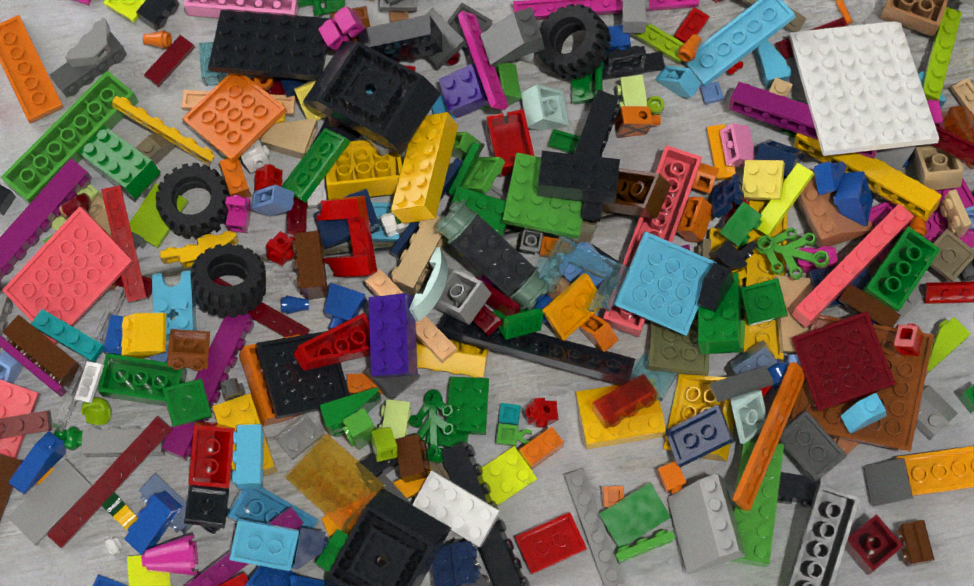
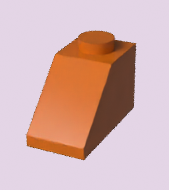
(599, 333)

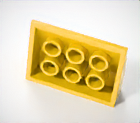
(364, 168)
(693, 398)
(643, 426)

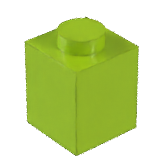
(384, 444)

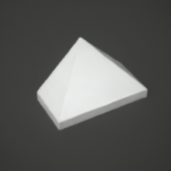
(89, 382)

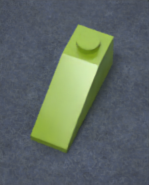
(947, 339)

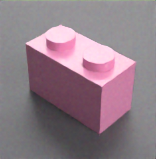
(737, 145)

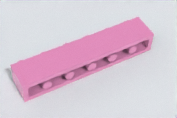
(212, 8)

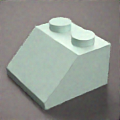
(544, 108)
(749, 414)

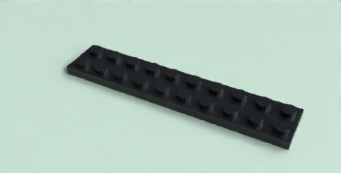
(545, 351)

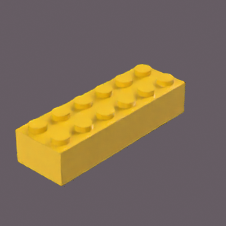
(425, 169)

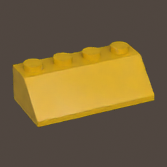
(467, 360)

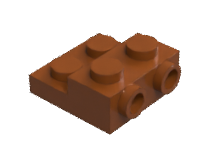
(188, 349)

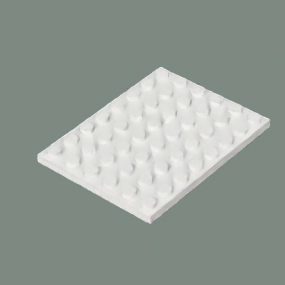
(862, 88)

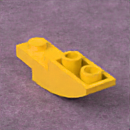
(190, 252)

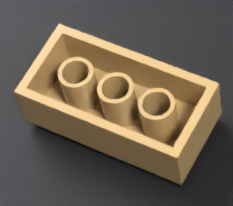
(416, 260)

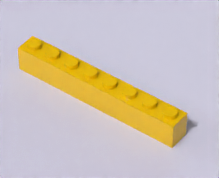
(882, 178)

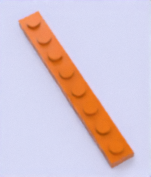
(769, 437)

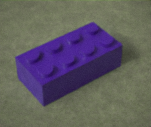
(392, 336)

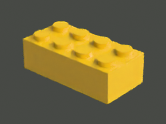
(244, 412)

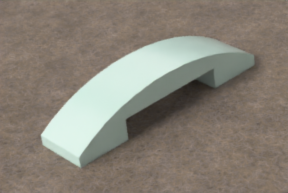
(424, 303)

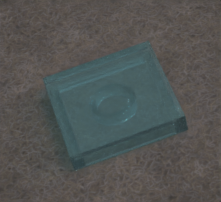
(660, 380)

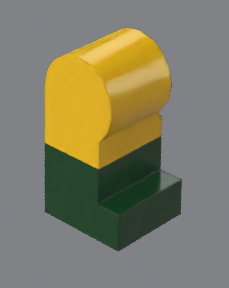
(119, 511)

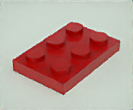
(550, 543)

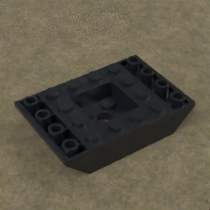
(388, 114)
(391, 529)

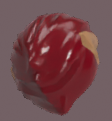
(71, 206)

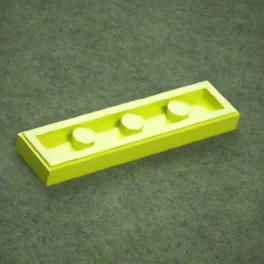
(791, 189)

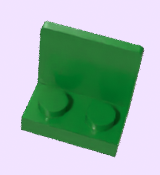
(520, 324)

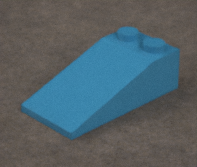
(263, 507)

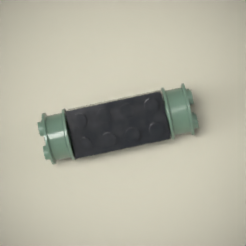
(492, 254)

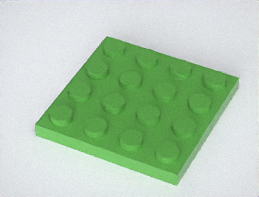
(539, 212)

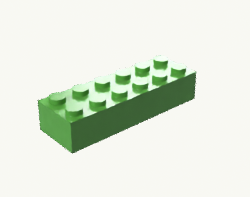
(757, 525)

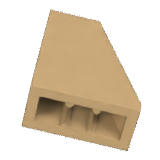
(291, 137)

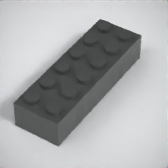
(823, 538)

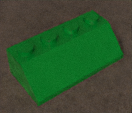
(901, 269)

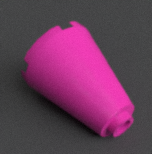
(173, 557)

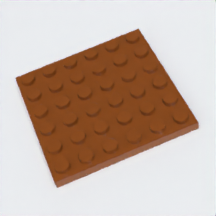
(900, 402)

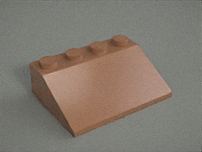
(825, 219)

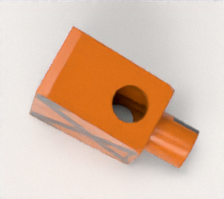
(635, 121)

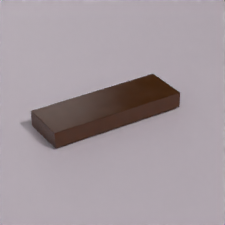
(862, 302)

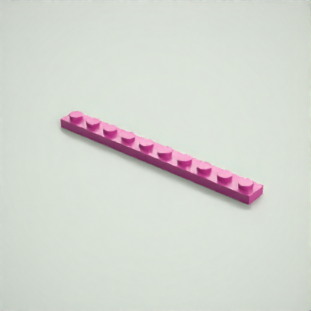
(543, 8)

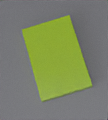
(148, 221)

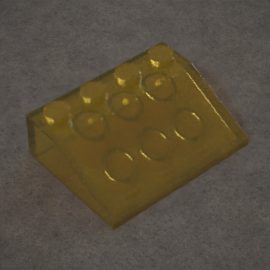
(335, 483)

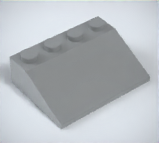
(706, 524)

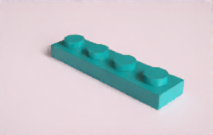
(67, 335)

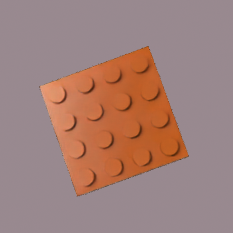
(234, 115)

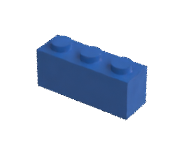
(152, 522)

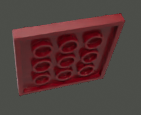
(843, 361)

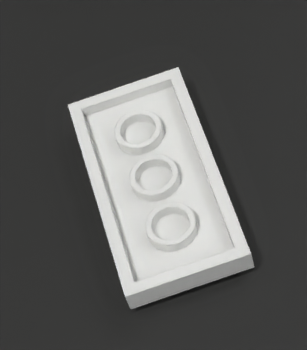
(456, 508)

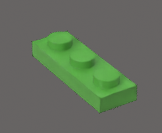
(644, 545)

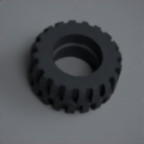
(587, 55)
(180, 182)
(228, 299)

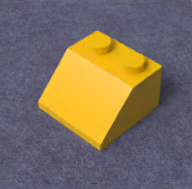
(143, 334)

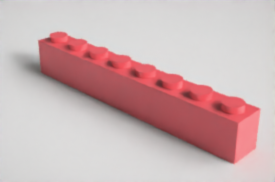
(852, 265)

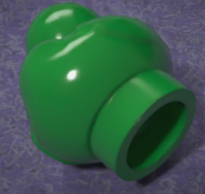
(71, 437)

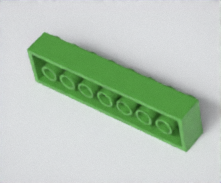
(67, 137)

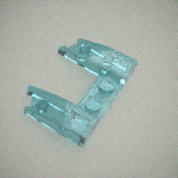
(568, 252)

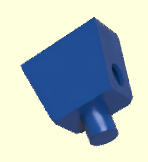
(343, 304)

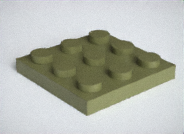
(677, 352)

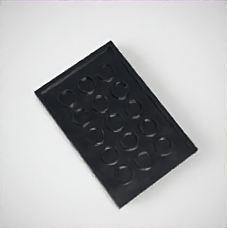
(268, 45)

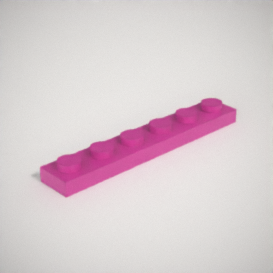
(487, 74)

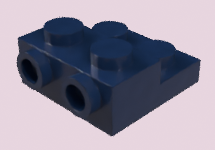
(456, 565)

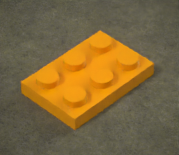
(571, 307)

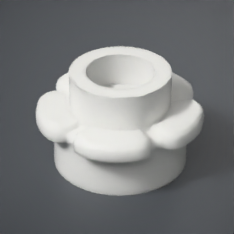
(113, 545)

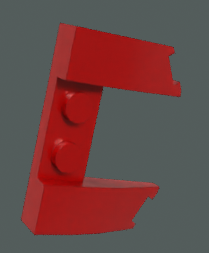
(355, 210)

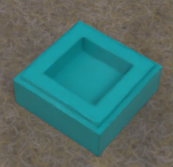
(509, 414)

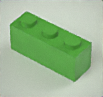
(358, 429)

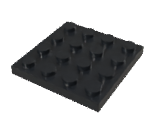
(289, 386)

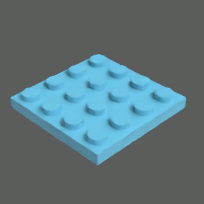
(664, 283)

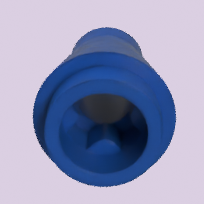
(293, 304)

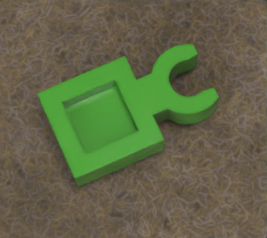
(509, 435)

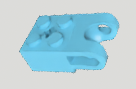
(175, 302)

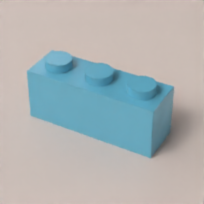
(249, 456)

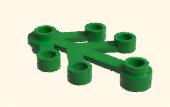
(432, 401)

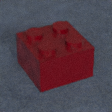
(873, 544)

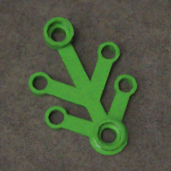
(790, 251)

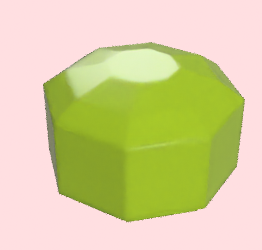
(656, 105)

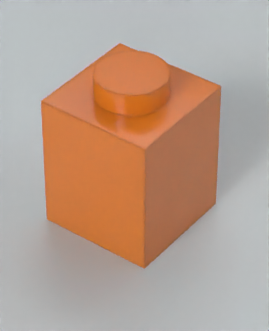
(705, 178)
(671, 478)

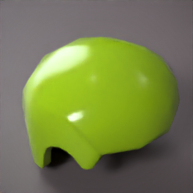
(97, 412)

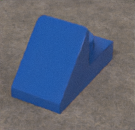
(828, 176)

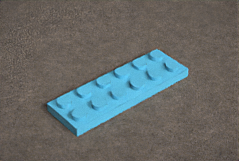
(739, 38)

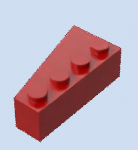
(336, 345)

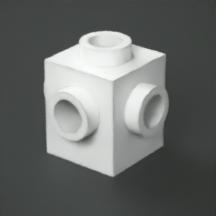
(256, 156)

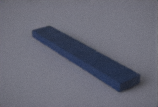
(403, 241)

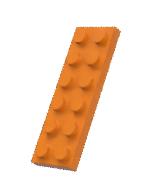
(26, 71)

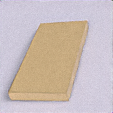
(794, 293)

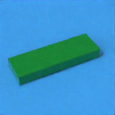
(467, 165)

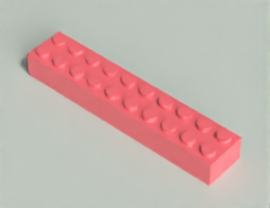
(680, 171)

